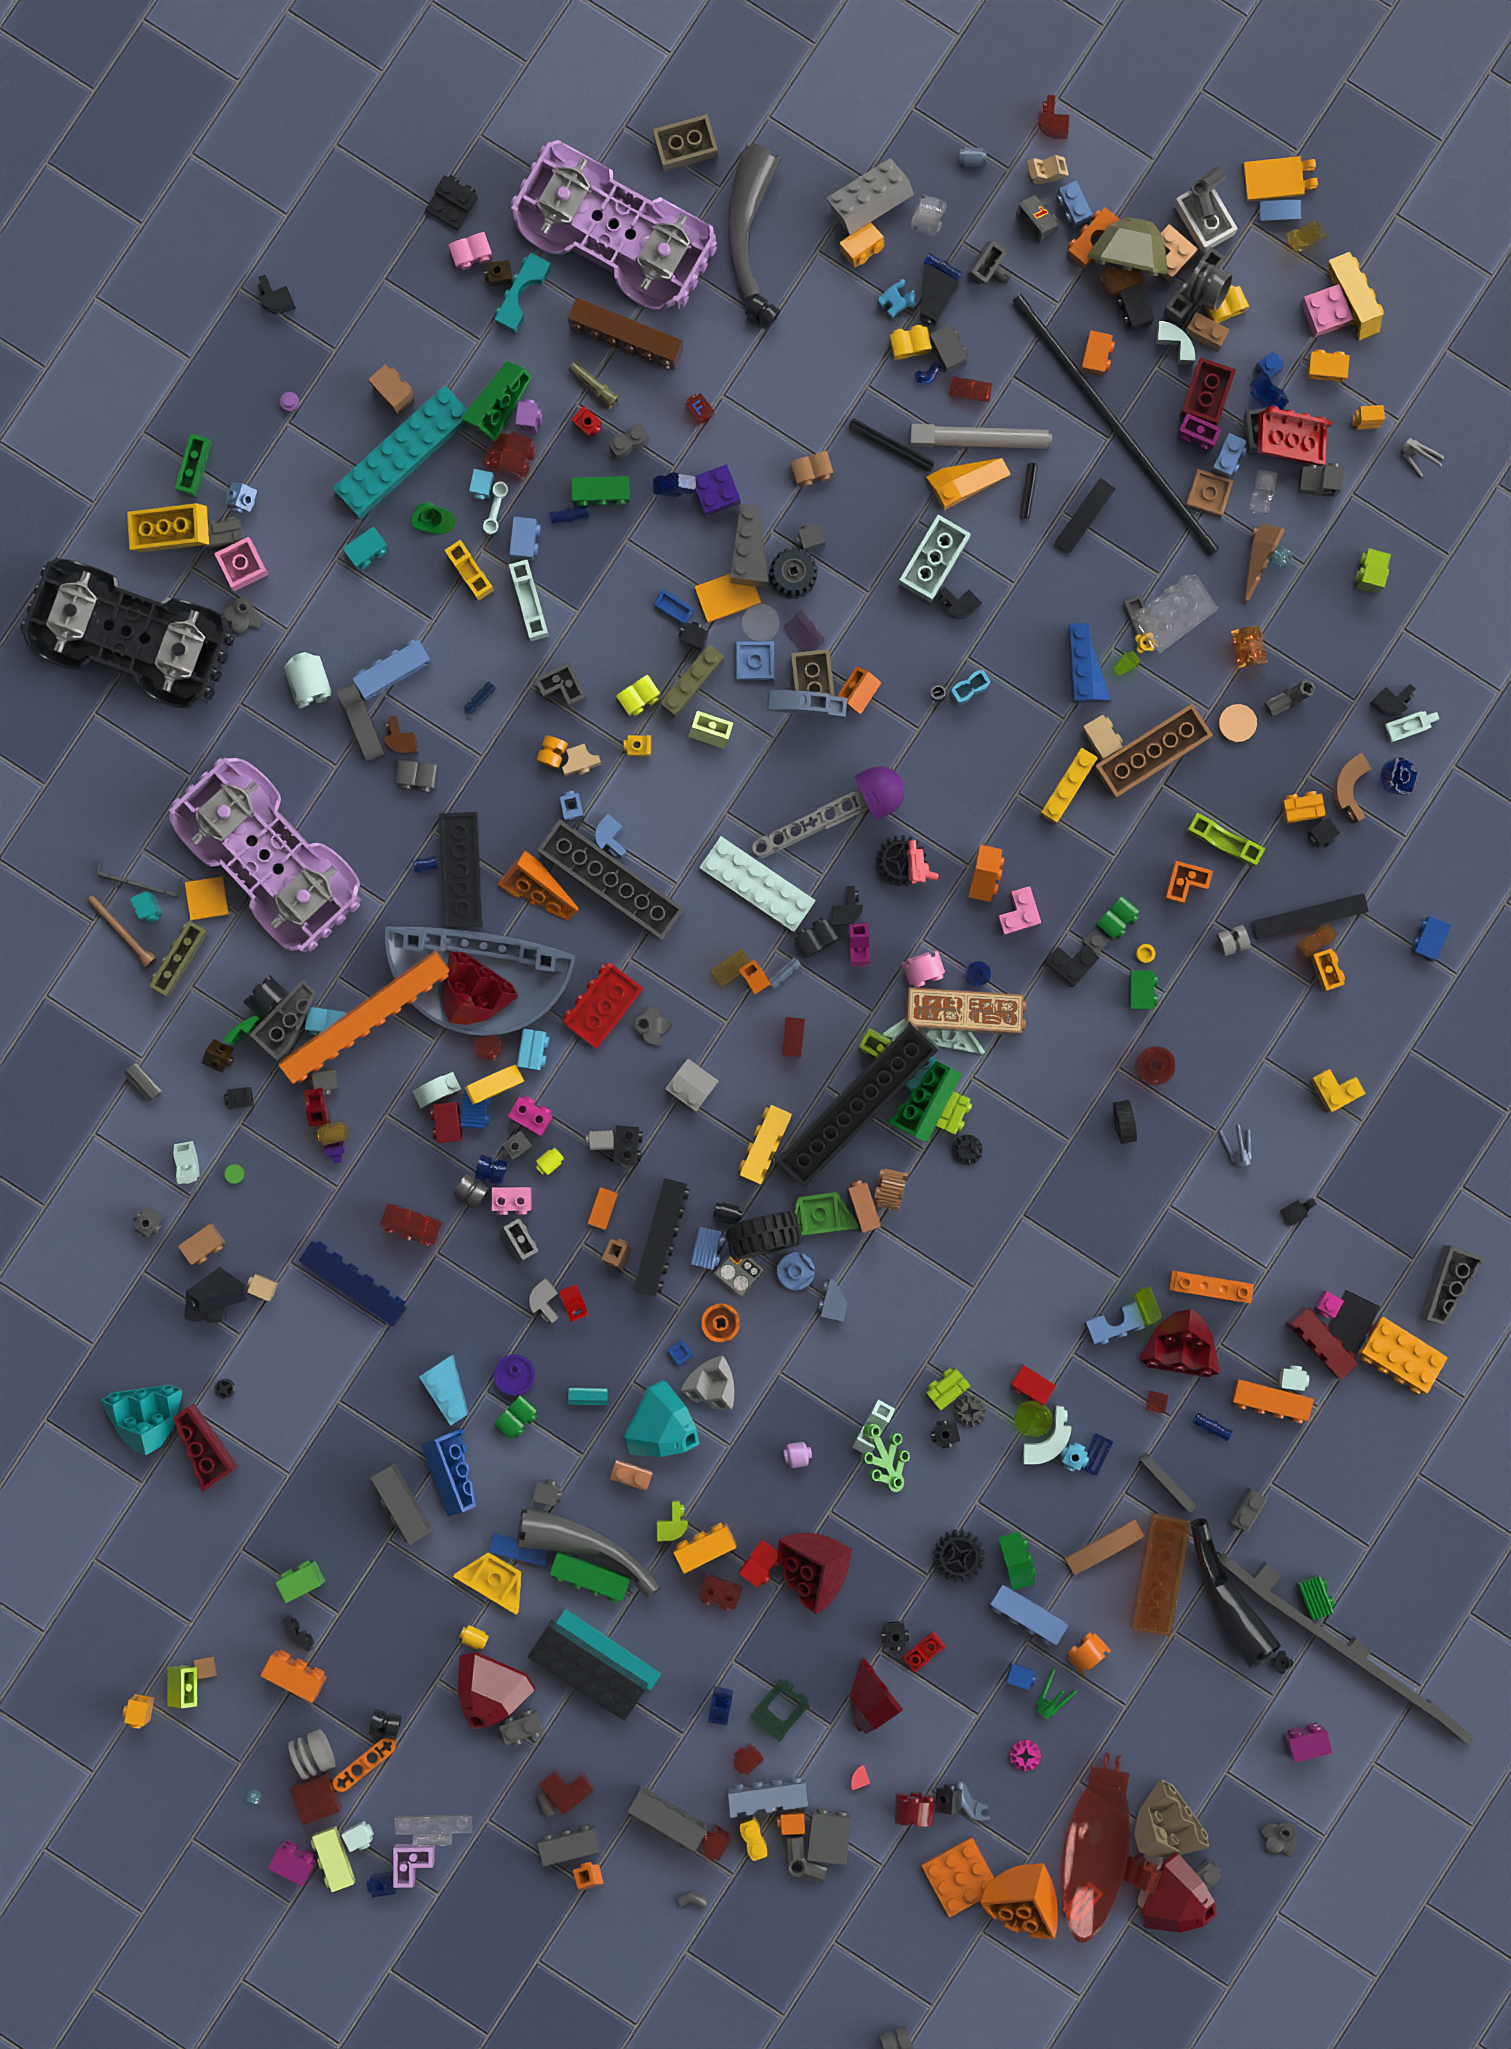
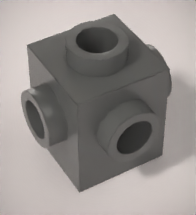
(154, 1219)

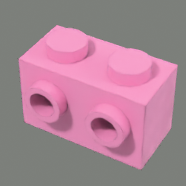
(512, 1199)

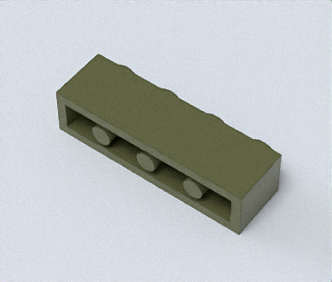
(692, 681)

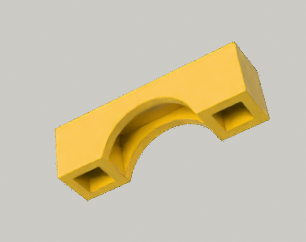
(1068, 786)

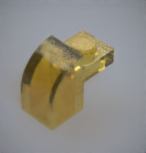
(1306, 237)

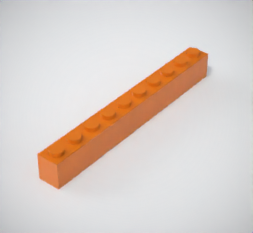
(363, 1017)

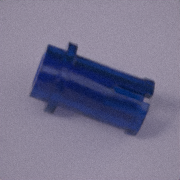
(425, 864)

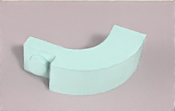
(1051, 1447)

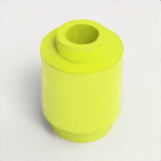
(549, 1161)

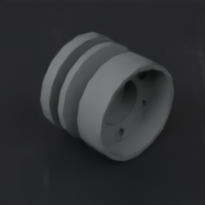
(1207, 285)

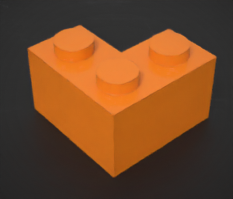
(986, 873)
(1183, 877)

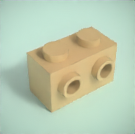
(1102, 737)

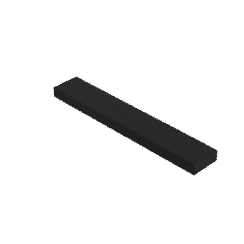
(1310, 916)

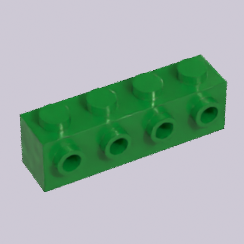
(589, 1575)

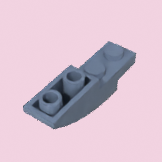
(807, 702)

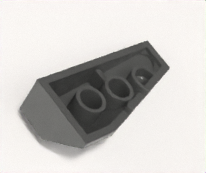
(282, 1025)

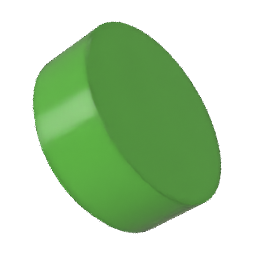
(234, 1173)

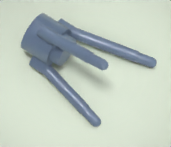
(1242, 1156)

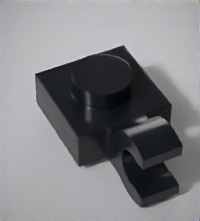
(1296, 1211)

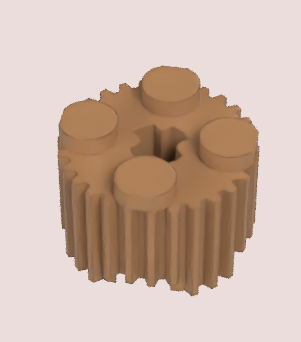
(890, 1189)

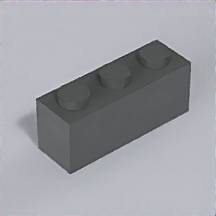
(568, 1845)

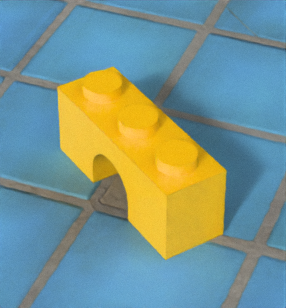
(469, 570)

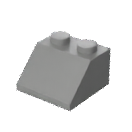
(692, 1085)

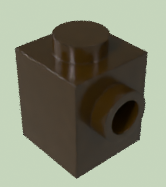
(498, 273)

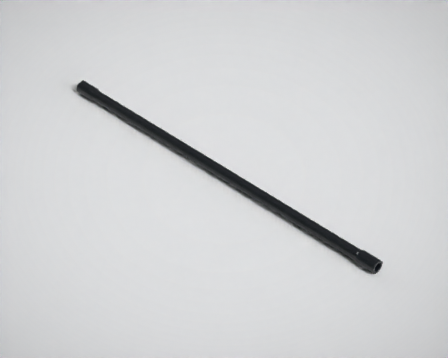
(1027, 310)

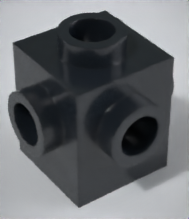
(952, 1437)
(892, 1628)

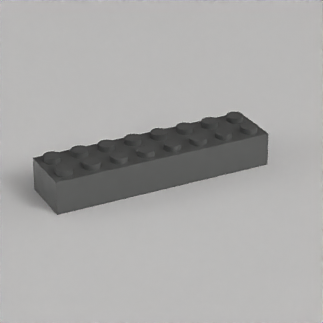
(611, 880)

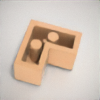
(1177, 250)

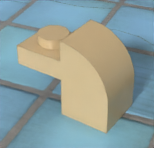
(1047, 170)

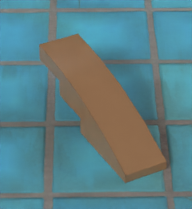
(1104, 1547)

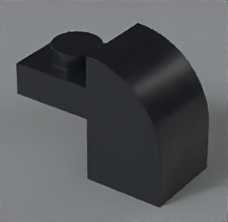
(275, 301)
(961, 607)
(1389, 704)
(849, 913)

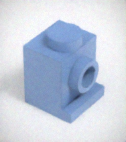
(571, 814)

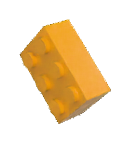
(704, 1547)

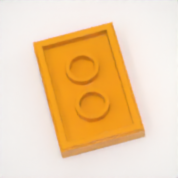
(722, 598)

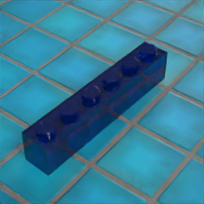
(353, 1283)

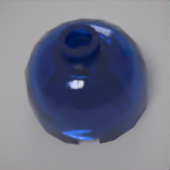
(1399, 776)

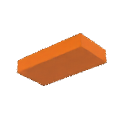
(602, 1208)

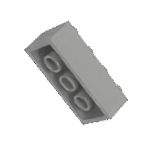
(870, 196)

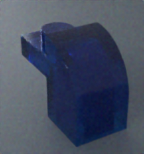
(1267, 393)
(720, 1705)

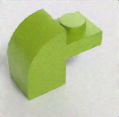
(672, 1529)

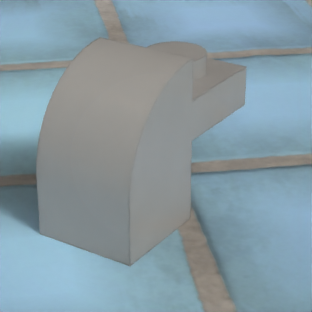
(540, 1296)

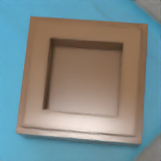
(205, 1667)

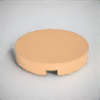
(1237, 723)

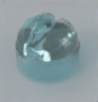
(254, 1796)

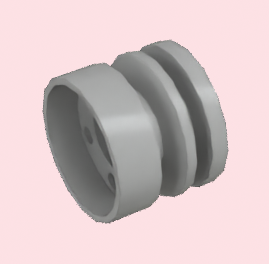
(308, 1755)

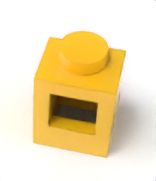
(643, 751)

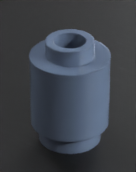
(972, 157)

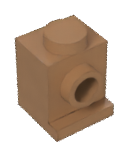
(613, 1247)

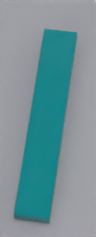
(608, 1647)

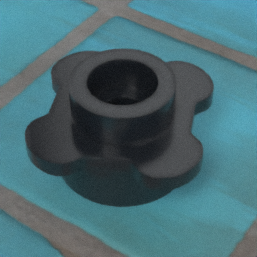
(1282, 1656)

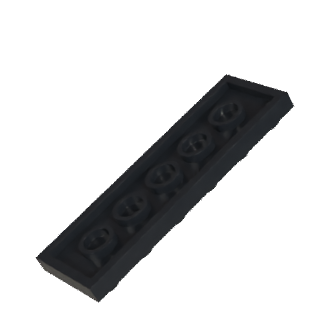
(460, 870)

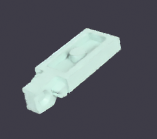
(1410, 725)

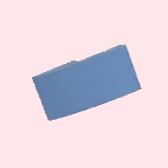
(1280, 210)

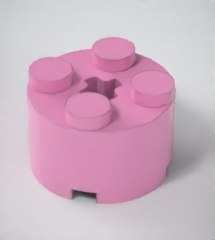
(923, 968)

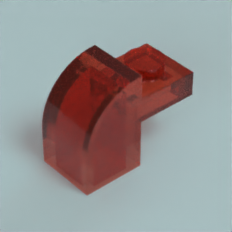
(1053, 124)

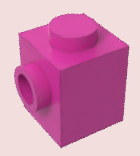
(1328, 1304)

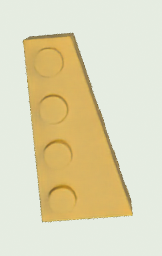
(1360, 299)
(765, 1145)

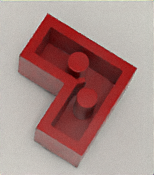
(759, 1562)

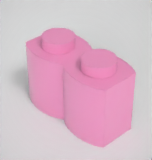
(470, 250)

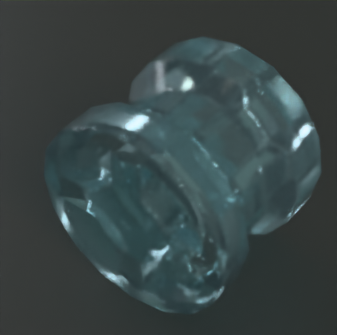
(1281, 556)

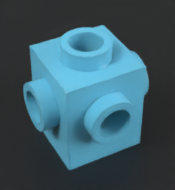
(1070, 1450)

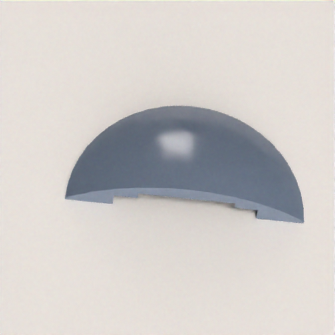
(533, 969)

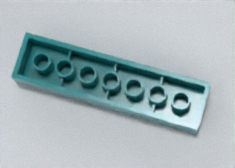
(401, 453)

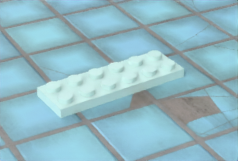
(757, 884)

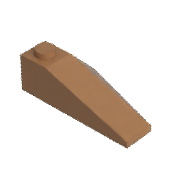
(1261, 548)

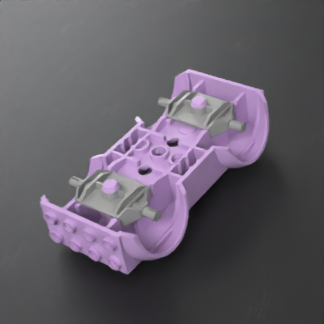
(557, 217)
(315, 882)

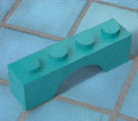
(533, 272)

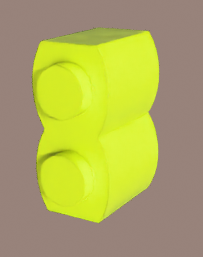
(638, 696)

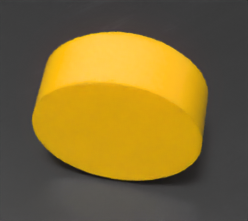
(1145, 953)

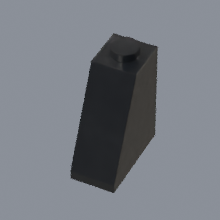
(936, 294)
(215, 1292)

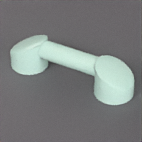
(499, 491)

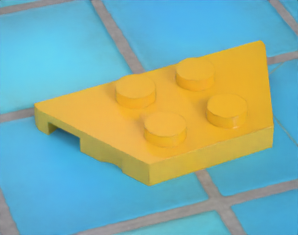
(494, 1580)

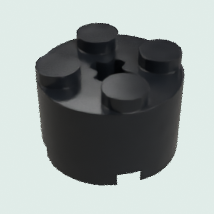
(265, 997)

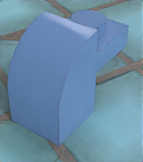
(605, 834)

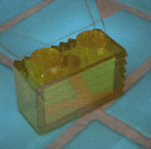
(333, 1132)

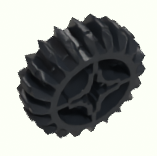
(892, 860)
(950, 1559)

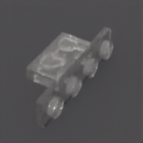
(433, 1828)

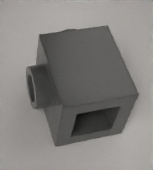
(810, 537)
(326, 1079)
(516, 1146)
(547, 1492)
(1208, 1872)

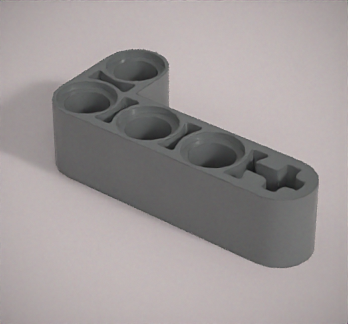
(360, 721)

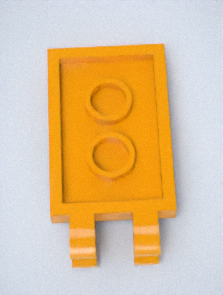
(1278, 178)

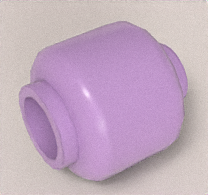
(797, 1455)

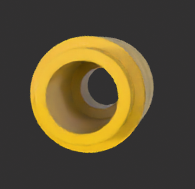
(473, 1637)

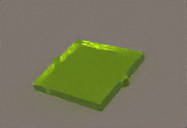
(1147, 1306)

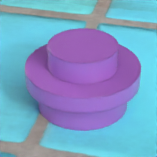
(289, 401)

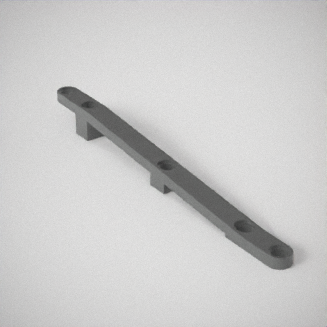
(1262, 1583)

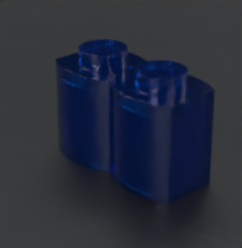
(674, 484)

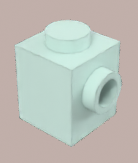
(1293, 1378)
(358, 1836)

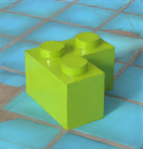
(1373, 572)

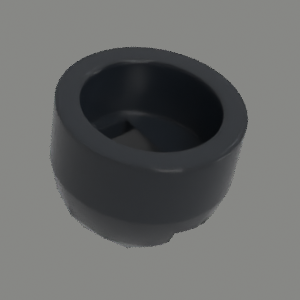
(937, 690)

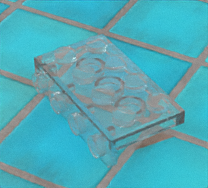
(1175, 612)

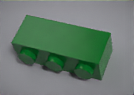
(193, 465)
(600, 491)

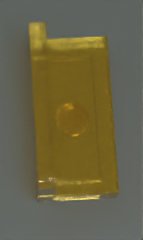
(730, 967)

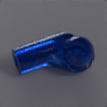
(927, 376)

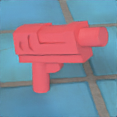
(917, 868)

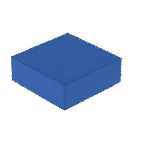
(680, 1352)

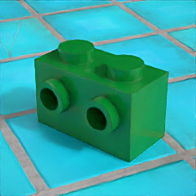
(1142, 990)

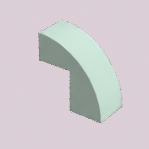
(1172, 335)
(879, 1415)

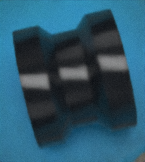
(221, 1390)

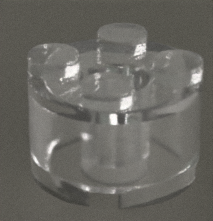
(927, 215)

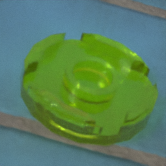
(1033, 1419)

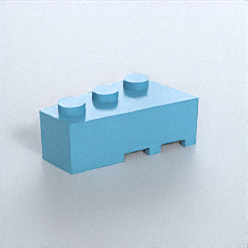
(446, 1389)

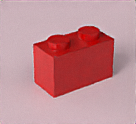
(1032, 1384)

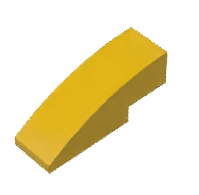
(494, 1084)

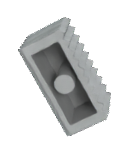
(600, 1140)

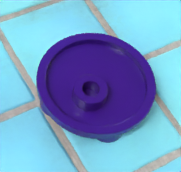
(514, 1375)

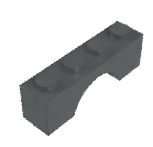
(1180, 304)

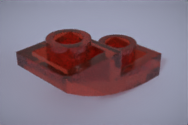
(970, 389)
(495, 452)

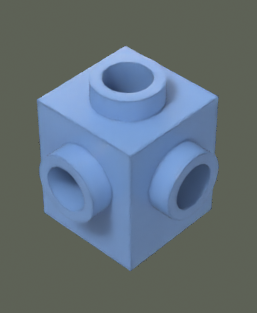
(240, 497)

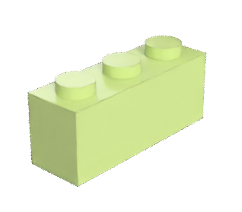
(333, 1859)

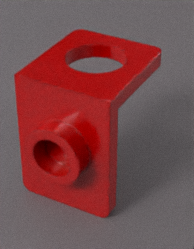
(573, 1302)

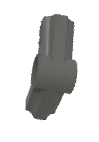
(1202, 200)
(1290, 697)
(809, 1870)

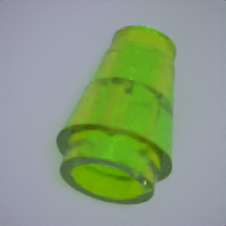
(1126, 663)

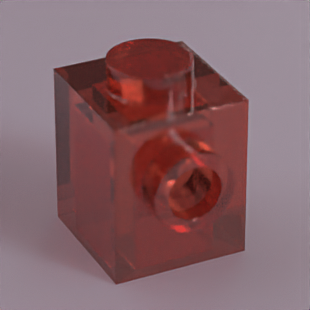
(488, 1047)
(747, 1759)

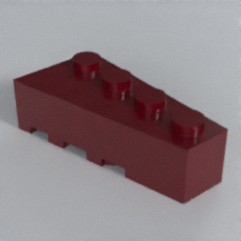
(1321, 1342)
(203, 1447)

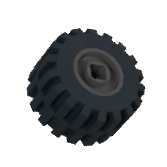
(793, 573)

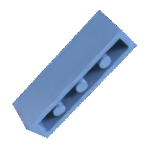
(391, 670)
(1028, 1614)

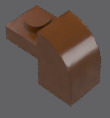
(400, 743)

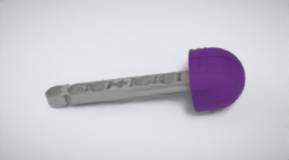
(878, 790)

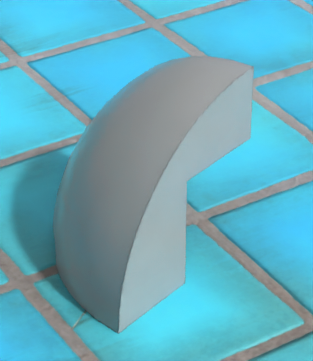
(712, 1384)

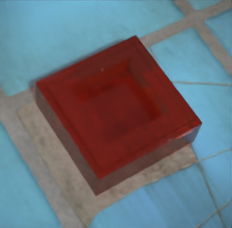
(1156, 1402)

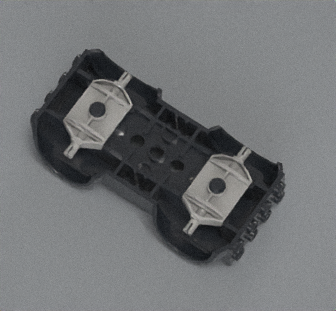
(69, 630)

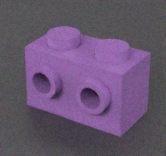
(528, 417)

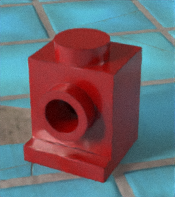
(589, 430)

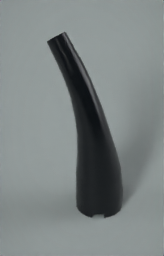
(1242, 1624)

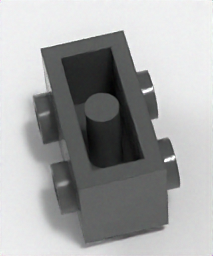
(524, 1726)

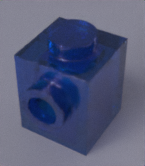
(381, 1884)

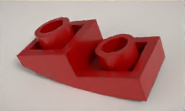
(923, 1651)

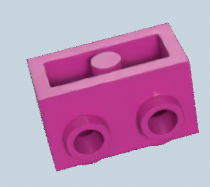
(531, 1116)

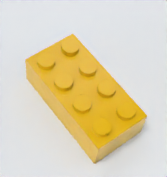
(168, 528)

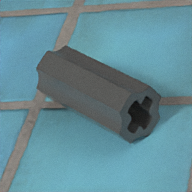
(142, 1082)

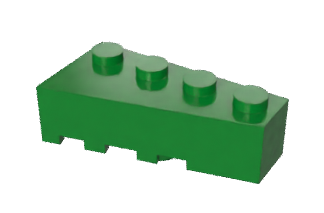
(497, 401)
(927, 1102)

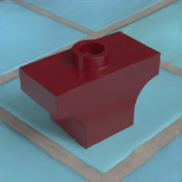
(316, 1107)

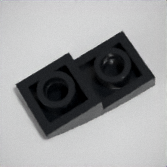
(303, 1639)

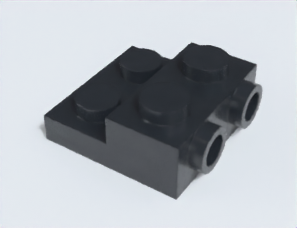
(452, 201)

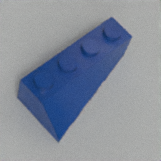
(1086, 673)
(450, 1471)

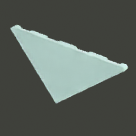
(950, 1039)

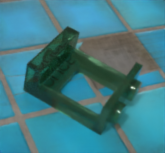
(769, 1720)

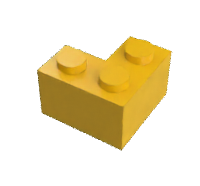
(1333, 1094)

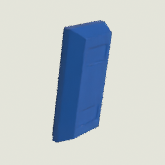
(673, 606)

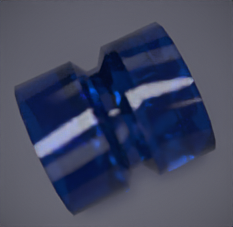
(977, 974)
(491, 1169)

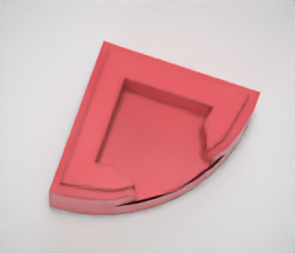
(859, 1778)

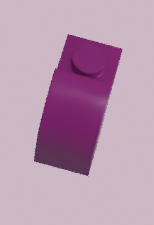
(859, 945)

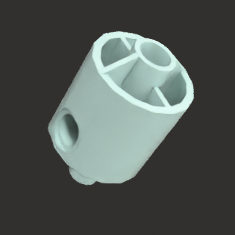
(307, 679)

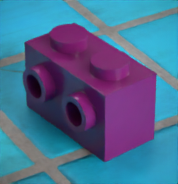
(1198, 432)

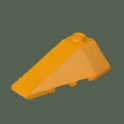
(962, 481)

